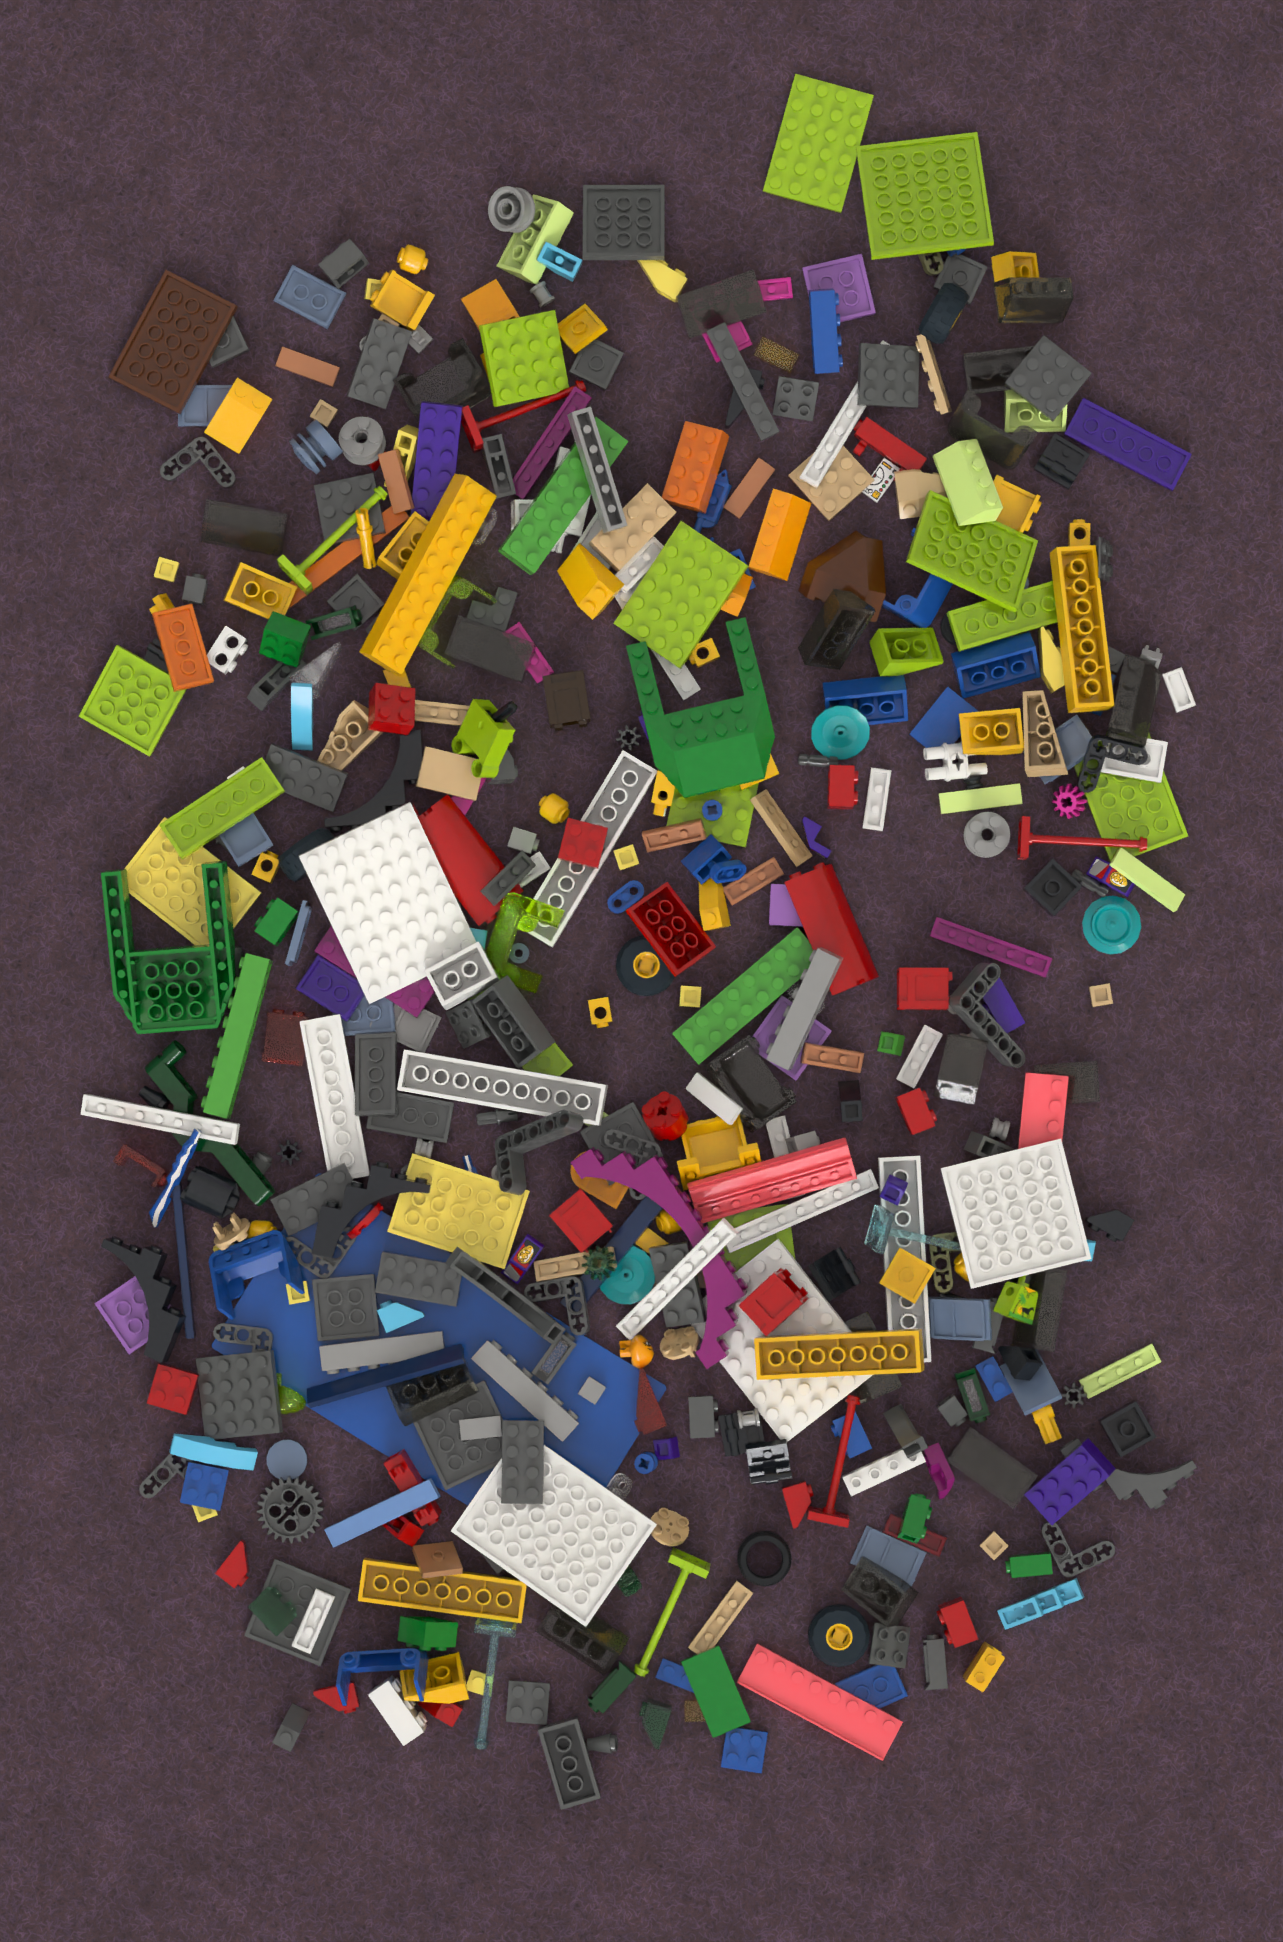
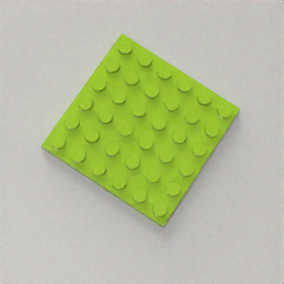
(924, 195)

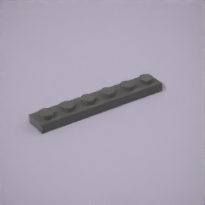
(743, 382)

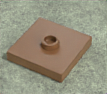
(437, 1559)

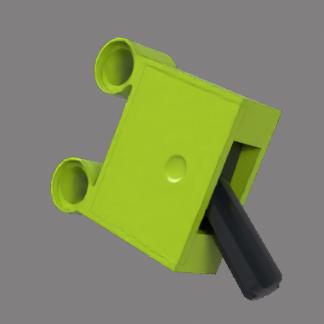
(486, 735)

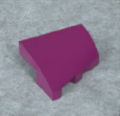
(939, 1469)

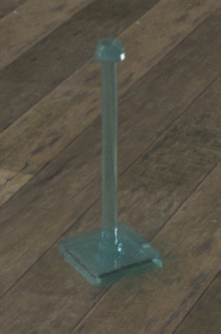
(880, 1230)
(495, 1629)

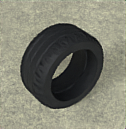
(771, 1537)

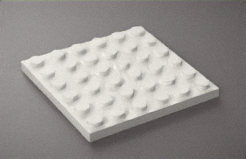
(1015, 1213)

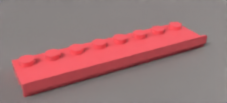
(1042, 1108)
(772, 1180)
(819, 1702)

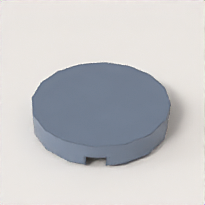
(287, 1459)

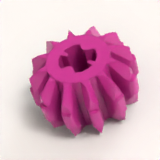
(1061, 801)

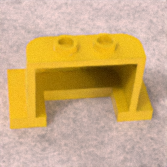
(714, 1149)

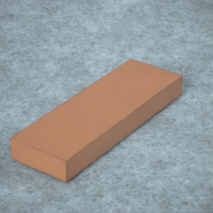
(307, 366)
(396, 481)
(749, 488)
(674, 835)
(753, 881)
(832, 1057)

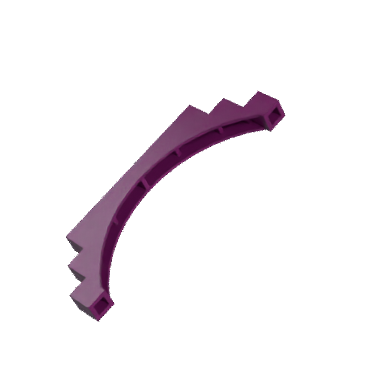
(655, 1182)

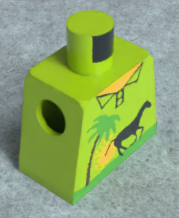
(1018, 1301)

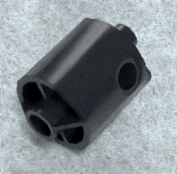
(211, 1192)

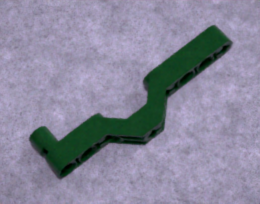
(182, 1096)

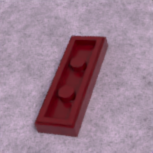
(931, 1543)

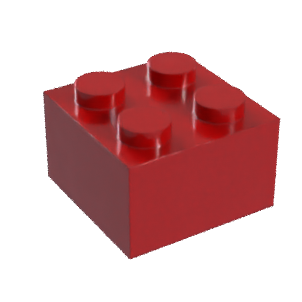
(391, 709)
(841, 787)
(583, 843)
(916, 1111)
(173, 1388)
(957, 1621)

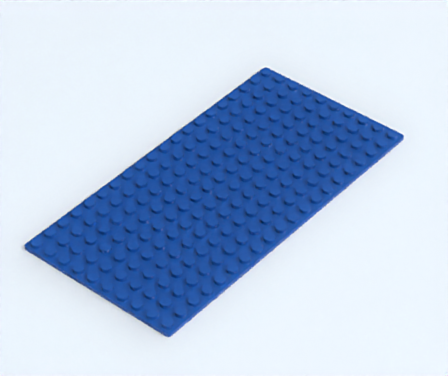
(594, 1446)

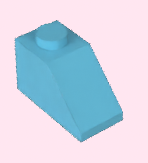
(559, 261)
(397, 1315)

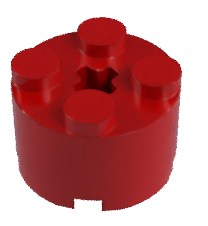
(665, 1117)

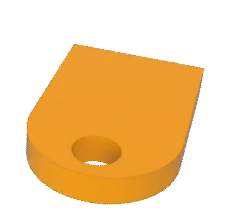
(600, 1188)

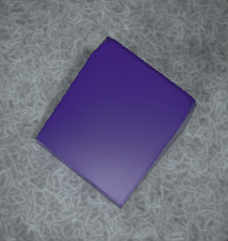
(893, 1189)
(666, 1448)

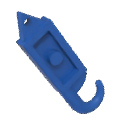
(716, 504)

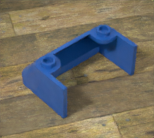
(924, 608)
(250, 1259)
(382, 1661)

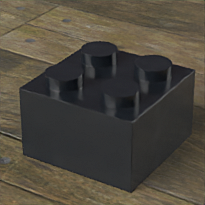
(1052, 887)
(1127, 1428)

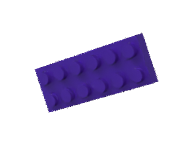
(1127, 444)
(435, 455)

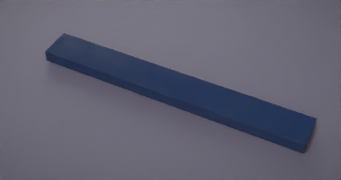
(622, 1242)
(183, 1262)
(385, 1375)

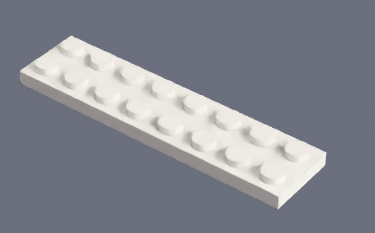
(334, 1094)

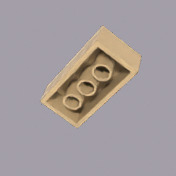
(645, 517)

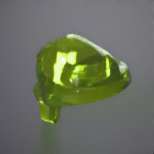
(289, 1399)

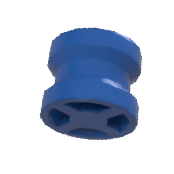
(712, 810)
(650, 1461)

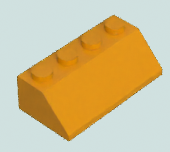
(779, 535)

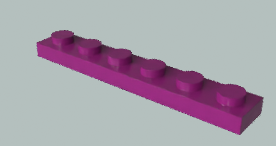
(548, 443)
(990, 947)

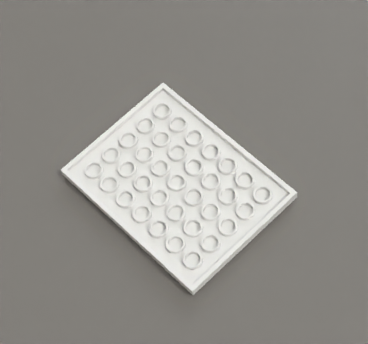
(387, 901)
(791, 1402)
(567, 1546)

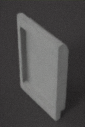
(415, 1031)

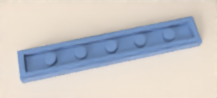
(382, 1512)

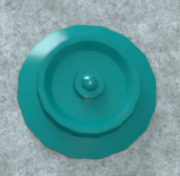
(840, 732)
(1111, 924)
(632, 1278)

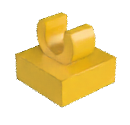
(161, 602)

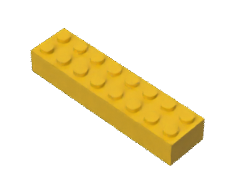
(1081, 629)
(839, 1354)
(457, 1594)

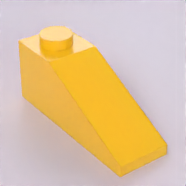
(713, 906)

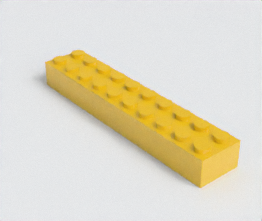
(428, 573)

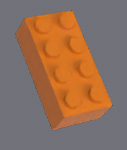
(695, 467)

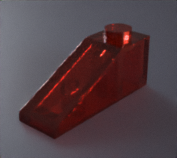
(648, 1410)

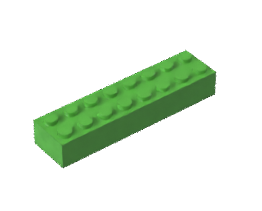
(556, 505)
(745, 997)
(237, 1036)

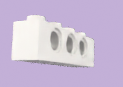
(880, 1470)

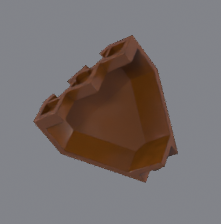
(851, 566)

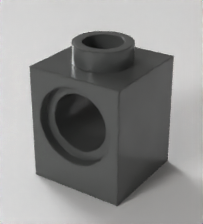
(195, 589)

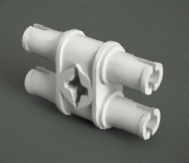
(951, 771)

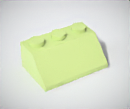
(1020, 413)

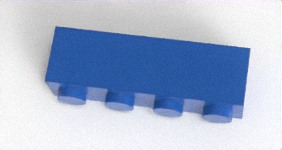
(824, 330)

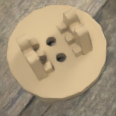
(234, 1231)
(679, 1343)
(677, 1529)

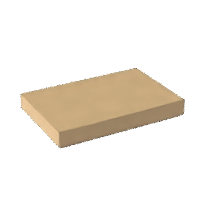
(448, 774)

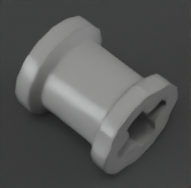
(542, 294)
(748, 1418)

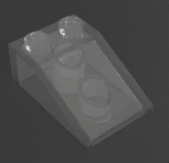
(318, 670)

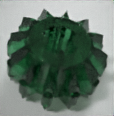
(606, 1263)
(629, 1582)

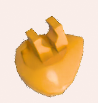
(638, 1349)

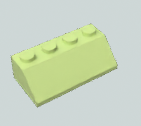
(524, 247)
(968, 483)

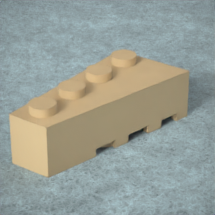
(1041, 743)

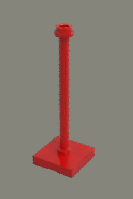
(473, 428)
(1026, 838)
(828, 1513)

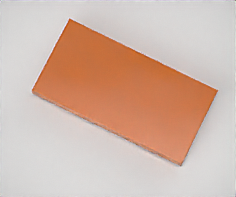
(183, 647)

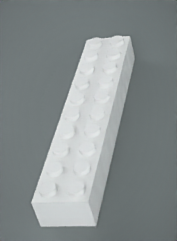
(611, 809)
(500, 1086)
(909, 1217)

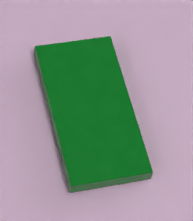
(715, 1691)

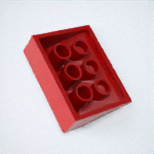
(671, 929)

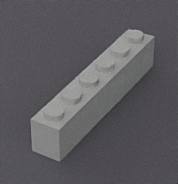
(597, 470)
(804, 1009)
(378, 1351)
(525, 1390)

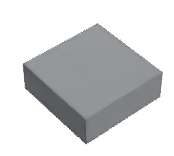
(592, 1390)

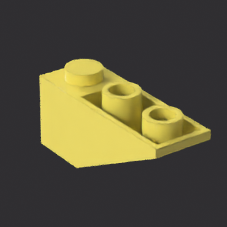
(665, 280)
(1050, 661)

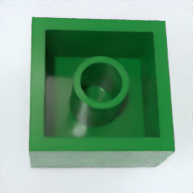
(284, 639)
(276, 921)
(427, 1632)

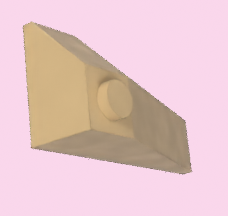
(912, 490)
(348, 737)

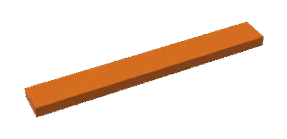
(344, 555)

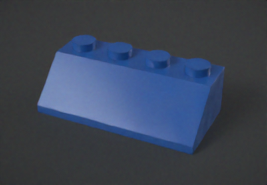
(996, 665)
(877, 698)

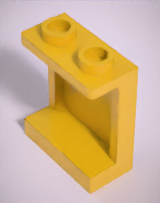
(401, 300)
(1016, 504)
(983, 1667)

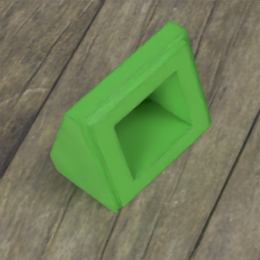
(891, 1043)

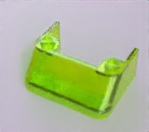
(460, 589)
(515, 914)

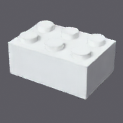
(462, 975)
(397, 1712)

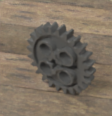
(277, 1498)

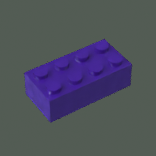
(1070, 1481)

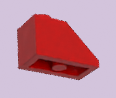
(797, 1500)
(404, 1529)
(235, 1566)
(331, 1697)
(444, 1712)

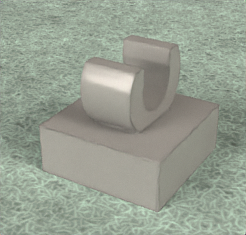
(419, 339)
(1151, 656)

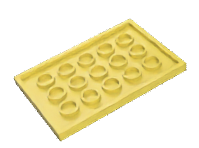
(176, 888)
(458, 1212)

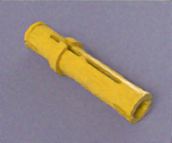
(364, 530)

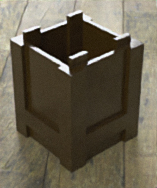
(566, 699)

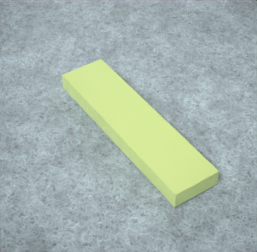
(980, 798)
(1147, 879)
(1120, 1371)

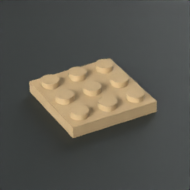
(839, 486)

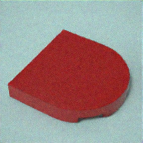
(365, 1220)

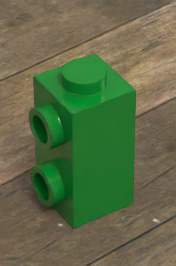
(914, 1518)
(1029, 1565)

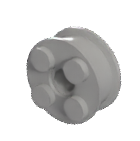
(522, 209)
(358, 429)
(998, 828)

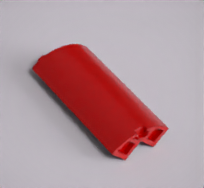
(463, 858)
(831, 924)

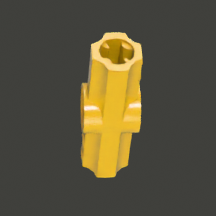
(1045, 1420)

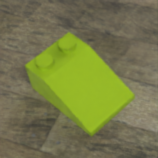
(905, 650)

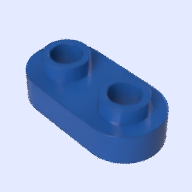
(727, 871)
(625, 897)

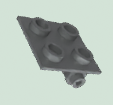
(795, 398)
(1104, 552)
(467, 1024)
(889, 1645)

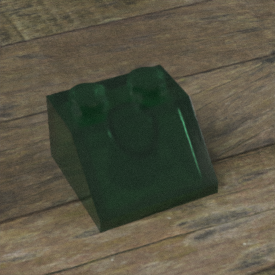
(273, 1610)
(655, 1719)

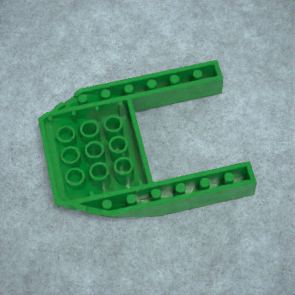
(714, 742)
(172, 985)

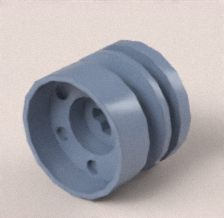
(315, 446)

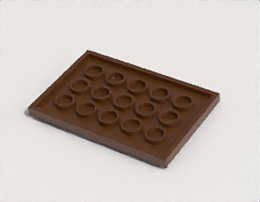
(173, 342)

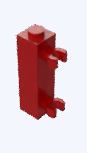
(887, 445)
(406, 1476)

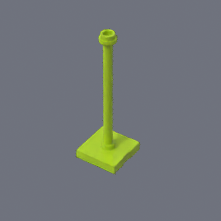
(297, 572)
(688, 1564)

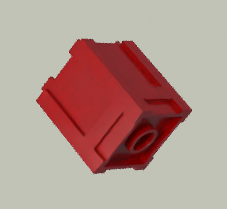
(923, 988)
(581, 1220)
(774, 1301)

